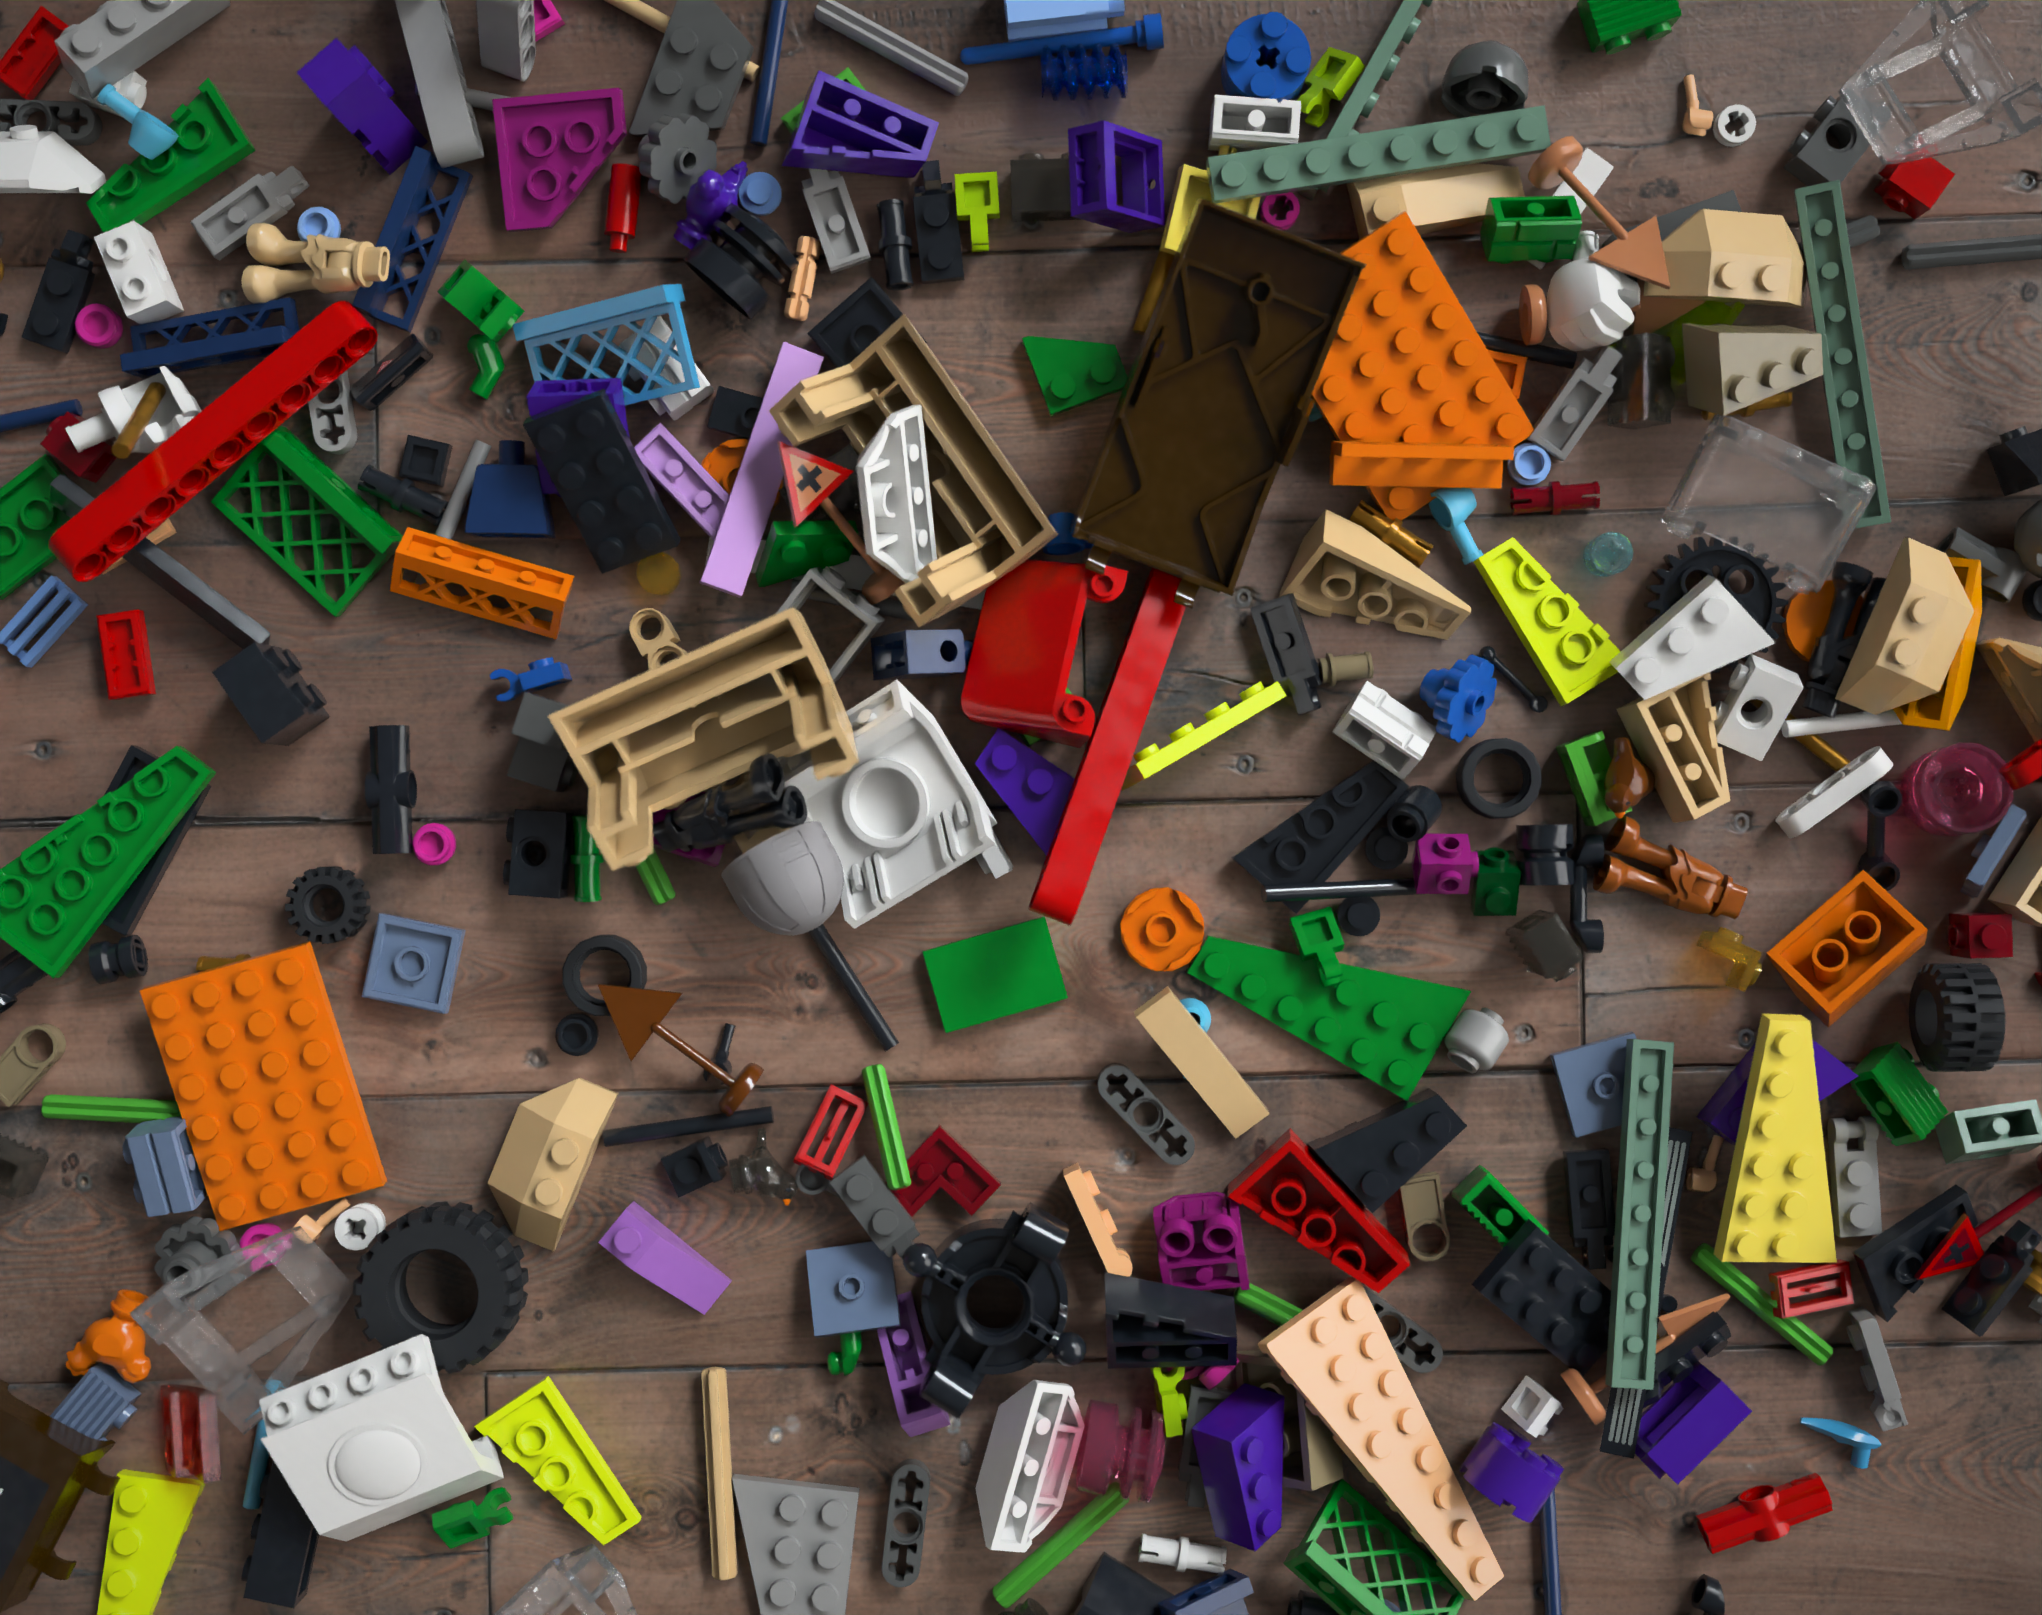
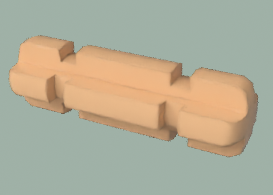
(802, 278)

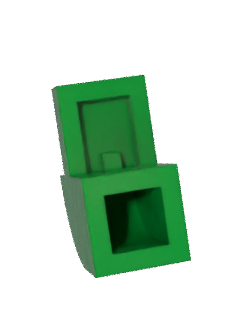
(480, 301)

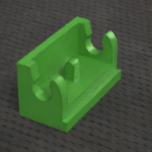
(1586, 766)

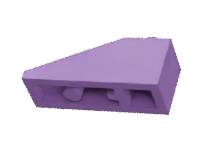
(664, 1258)
(904, 1357)

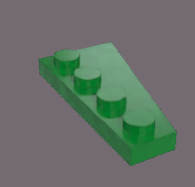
(206, 147)

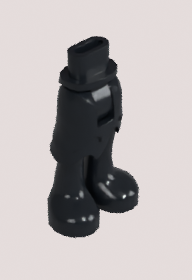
(1832, 650)
(706, 819)

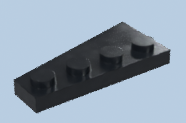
(1323, 832)

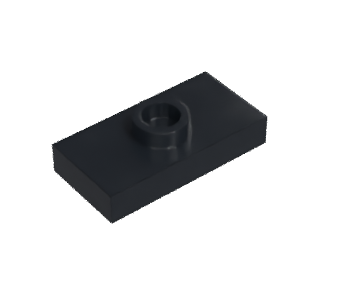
(734, 412)

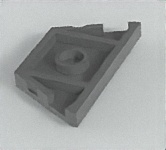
(695, 68)

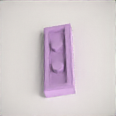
(683, 478)

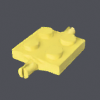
(1189, 186)

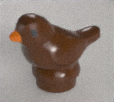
(1626, 779)

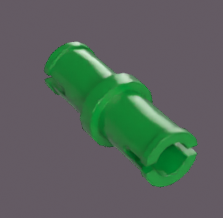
(586, 862)

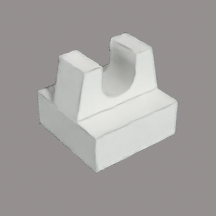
(1532, 1407)

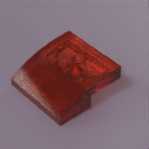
(191, 1432)

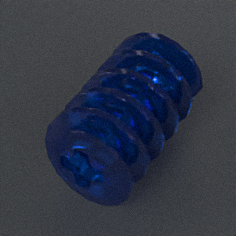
(1084, 71)

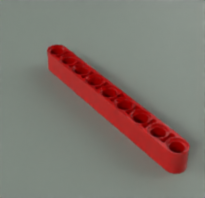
(212, 441)
(1109, 751)

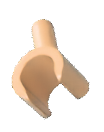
(1695, 120)
(1705, 1179)
(316, 1228)

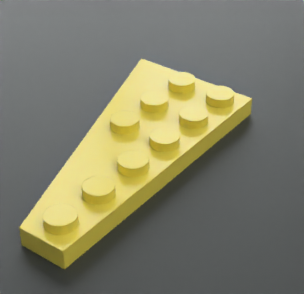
(1778, 1172)

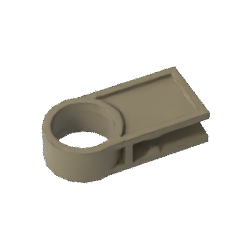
(21, 1070)
(1423, 1204)

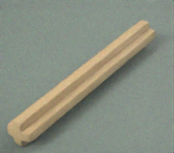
(719, 1473)

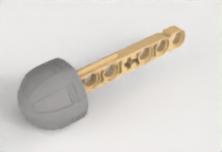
(786, 875)

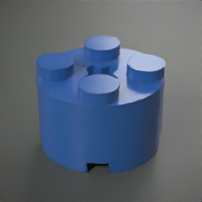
(1272, 40)

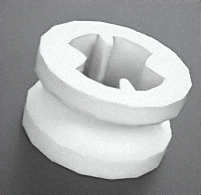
(1745, 132)

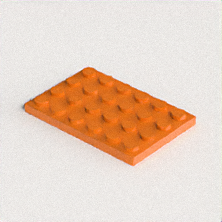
(1411, 363)
(264, 1086)

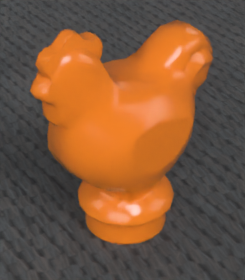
(114, 1341)

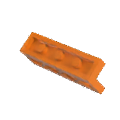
(1418, 464)
(481, 575)

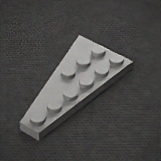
(798, 1543)

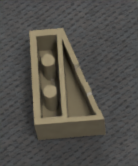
(1746, 363)

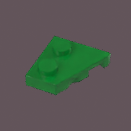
(1074, 371)

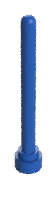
(1144, 33)

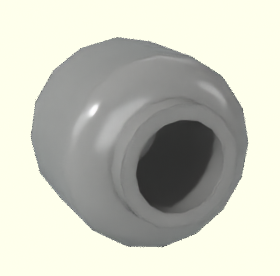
(1476, 1040)

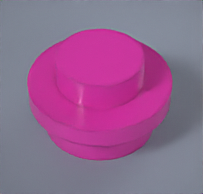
(434, 844)

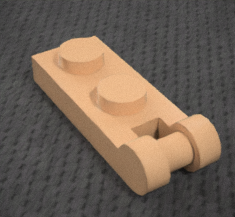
(1098, 1223)

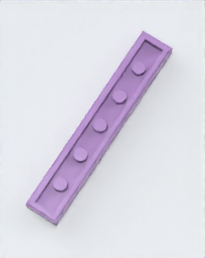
(756, 480)

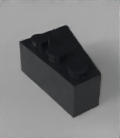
(1389, 1147)

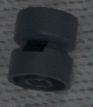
(1545, 854)

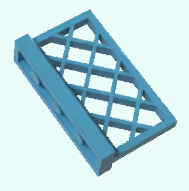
(611, 315)

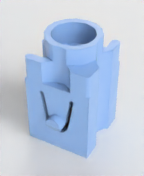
(1058, 17)

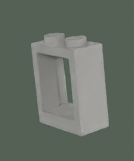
(834, 584)

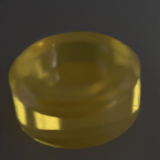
(659, 574)

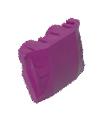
(1201, 1242)

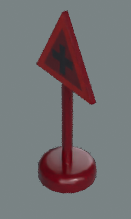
(1961, 1244)

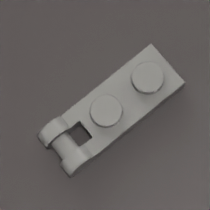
(1854, 1177)

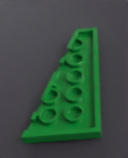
(79, 871)
(1368, 1022)

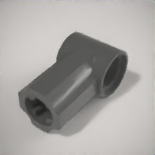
(2000, 567)

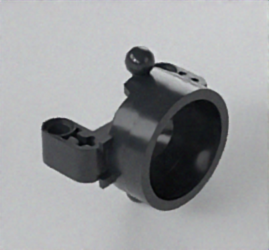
(963, 1350)

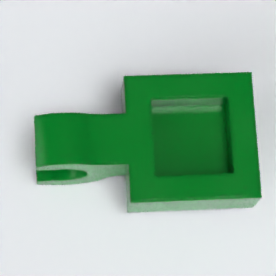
(1319, 939)
(469, 1522)

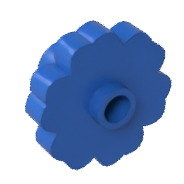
(1460, 696)

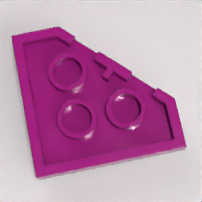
(552, 150)

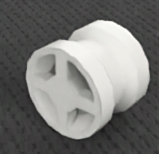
(368, 1220)

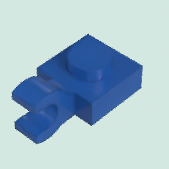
(542, 675)

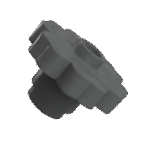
(676, 155)
(191, 1246)

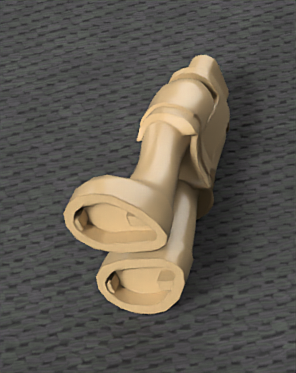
(334, 264)

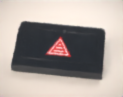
(391, 372)

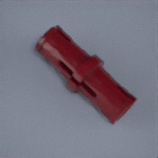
(1555, 498)

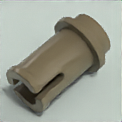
(1345, 667)

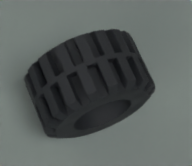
(1957, 1017)

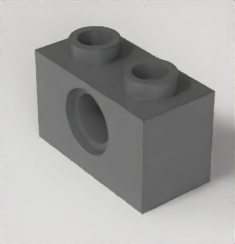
(1814, 159)

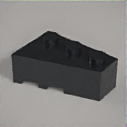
(1167, 1325)

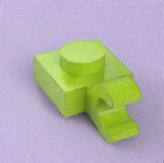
(1327, 80)
(977, 201)
(1169, 1401)

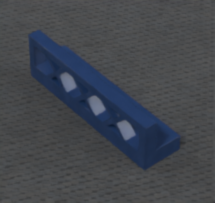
(398, 233)
(215, 348)

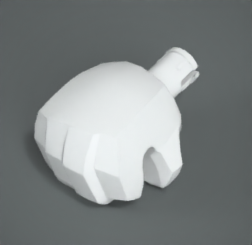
(1589, 301)
(172, 414)

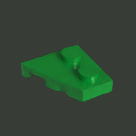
(795, 550)

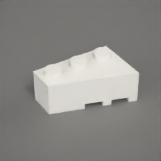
(1690, 640)

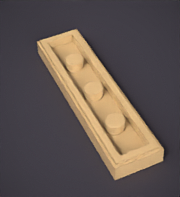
(1201, 1062)

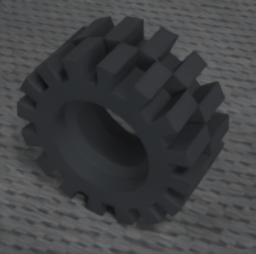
(302, 904)

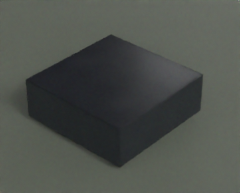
(425, 460)

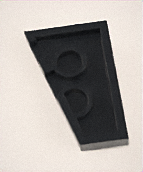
(1900, 1251)

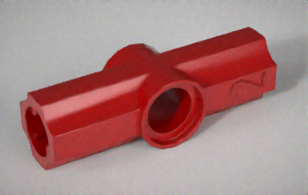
(1764, 1513)

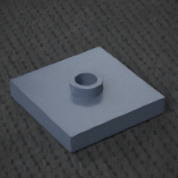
(1991, 849)
(413, 963)
(1592, 1083)
(852, 1289)

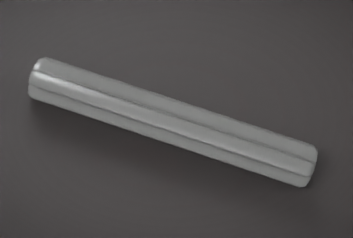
(891, 46)

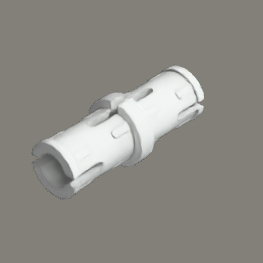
(1182, 1554)

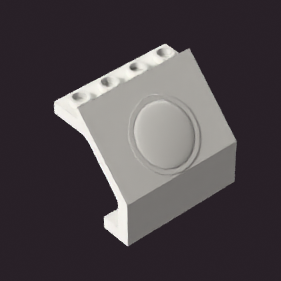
(897, 812)
(374, 1442)

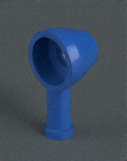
(1064, 543)

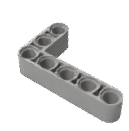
(507, 36)
(440, 81)

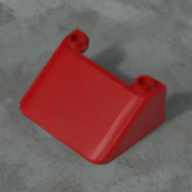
(1028, 648)

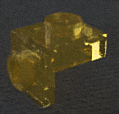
(1728, 945)

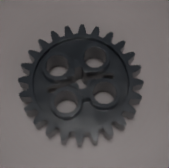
(1756, 598)

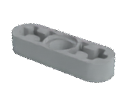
(346, 421)

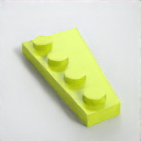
(1557, 635)
(1188, 739)
(554, 1448)
(143, 1536)

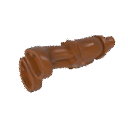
(1685, 880)

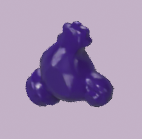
(707, 203)

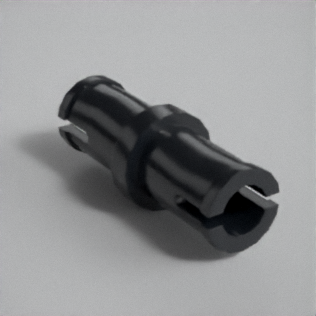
(895, 244)
(402, 495)

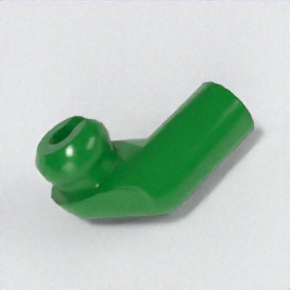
(489, 362)
(847, 1359)

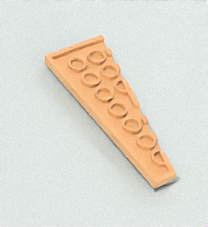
(1359, 1389)

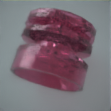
(1980, 790)
(1120, 1451)

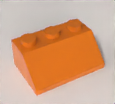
(1847, 947)

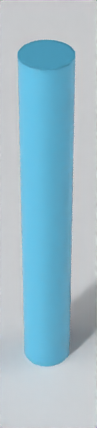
(257, 1469)

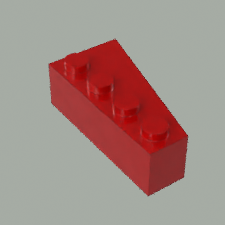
(1310, 1203)

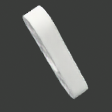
(1834, 792)

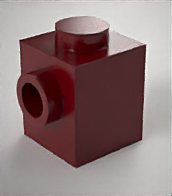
(1980, 935)

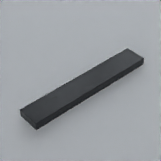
(171, 575)

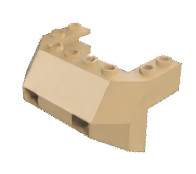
(979, 503)
(701, 725)

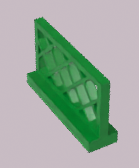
(323, 487)
(1335, 1580)

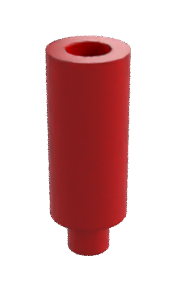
(622, 205)

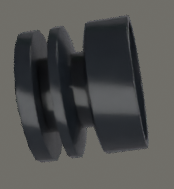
(741, 260)

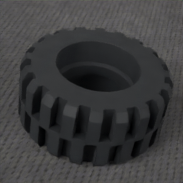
(480, 1245)

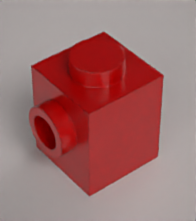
(1913, 185)

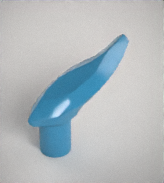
(1847, 1434)

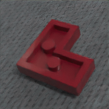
(946, 1164)

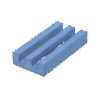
(28, 611)

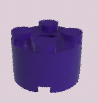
(1510, 1472)

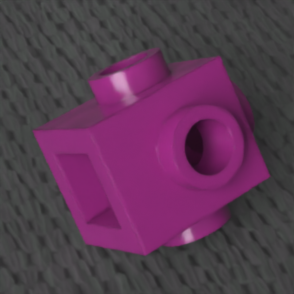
(1444, 864)

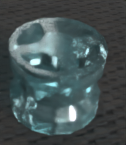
(1598, 555)

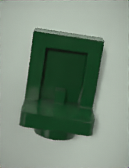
(1497, 883)

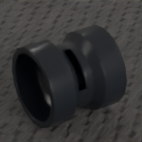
(118, 959)

